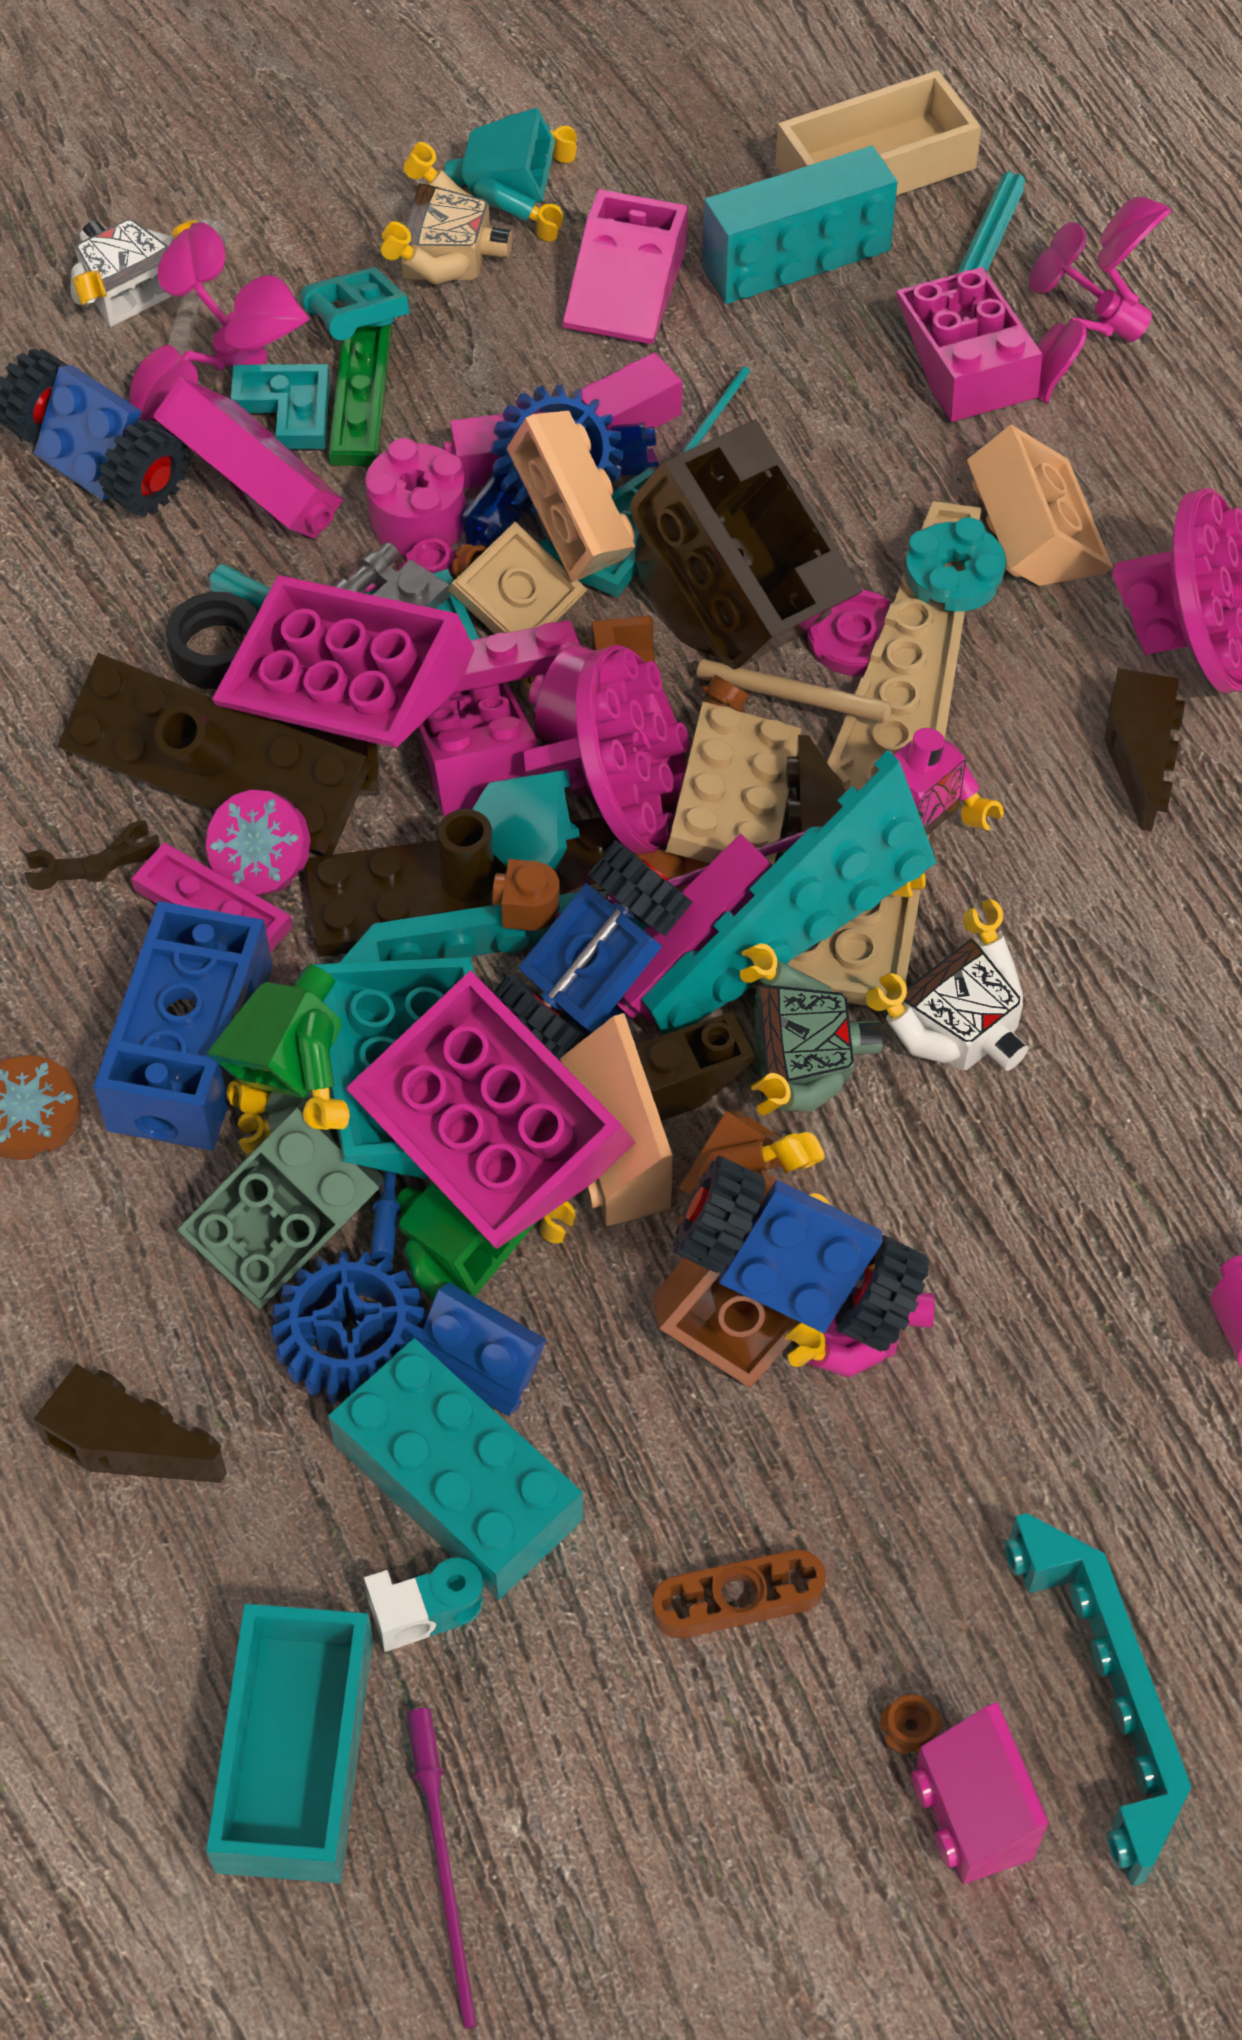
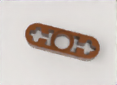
(785, 1597)

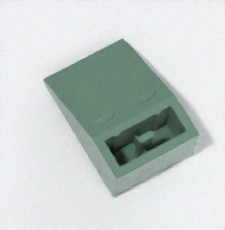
(279, 1207)

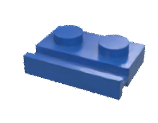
(482, 1347)

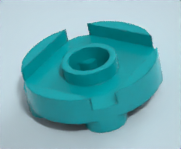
(958, 542)

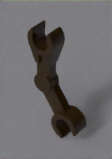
(95, 866)

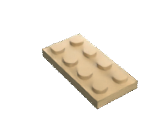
(732, 783)

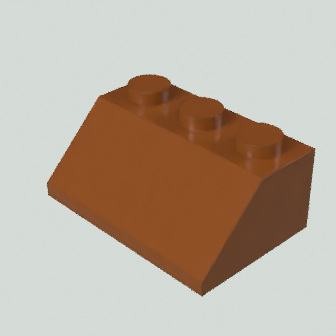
(720, 1322)

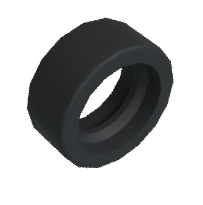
(200, 613)

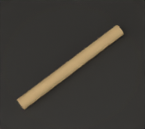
(797, 691)

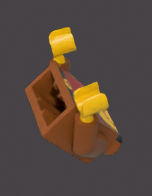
(754, 1148)

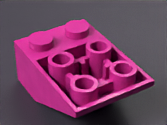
(627, 266)
(970, 344)
(473, 742)

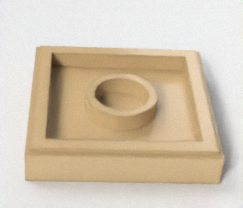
(516, 584)

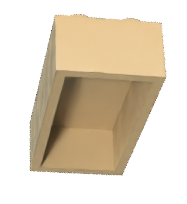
(913, 125)

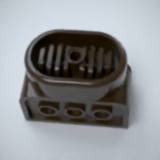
(736, 549)

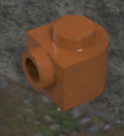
(527, 895)

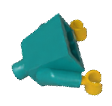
(511, 165)

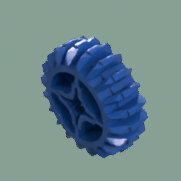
(601, 440)
(304, 1326)

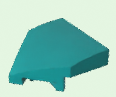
(529, 817)

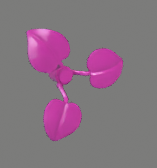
(1116, 310)
(261, 315)

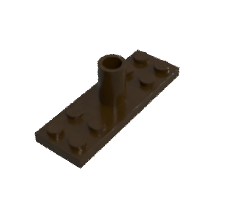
(209, 751)
(427, 877)

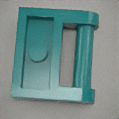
(367, 300)

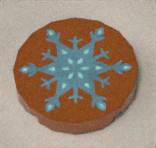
(36, 1106)

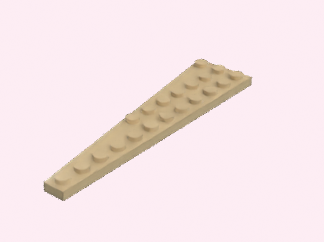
(915, 673)

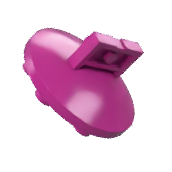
(1193, 589)
(624, 748)

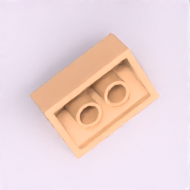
(570, 493)
(1037, 510)
(613, 1073)

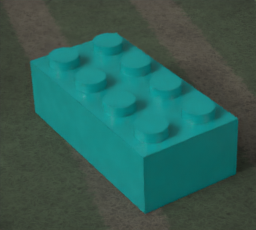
(798, 224)
(456, 1467)
(291, 1744)

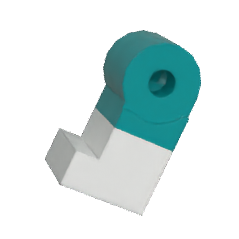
(425, 1603)

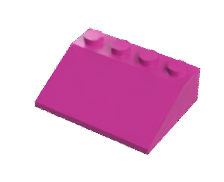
(346, 662)
(489, 1112)

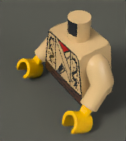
(445, 227)

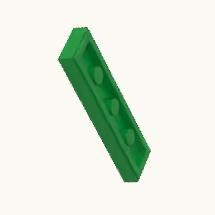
(360, 397)

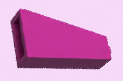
(248, 456)
(718, 889)

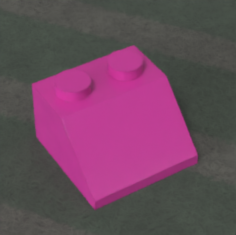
(980, 1796)

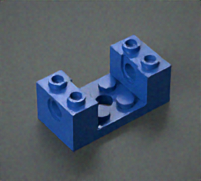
(157, 1064)

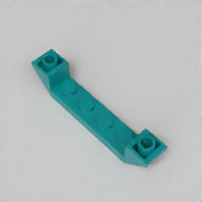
(447, 936)
(1052, 1559)

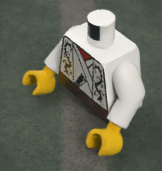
(120, 268)
(963, 1003)

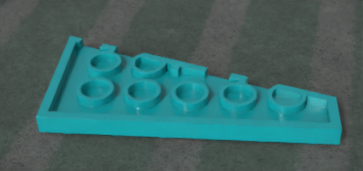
(805, 896)

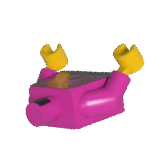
(938, 784)

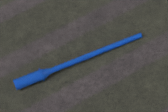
(385, 1221)

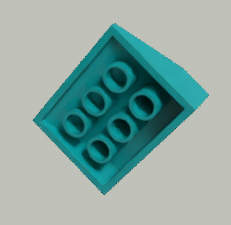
(375, 1008)

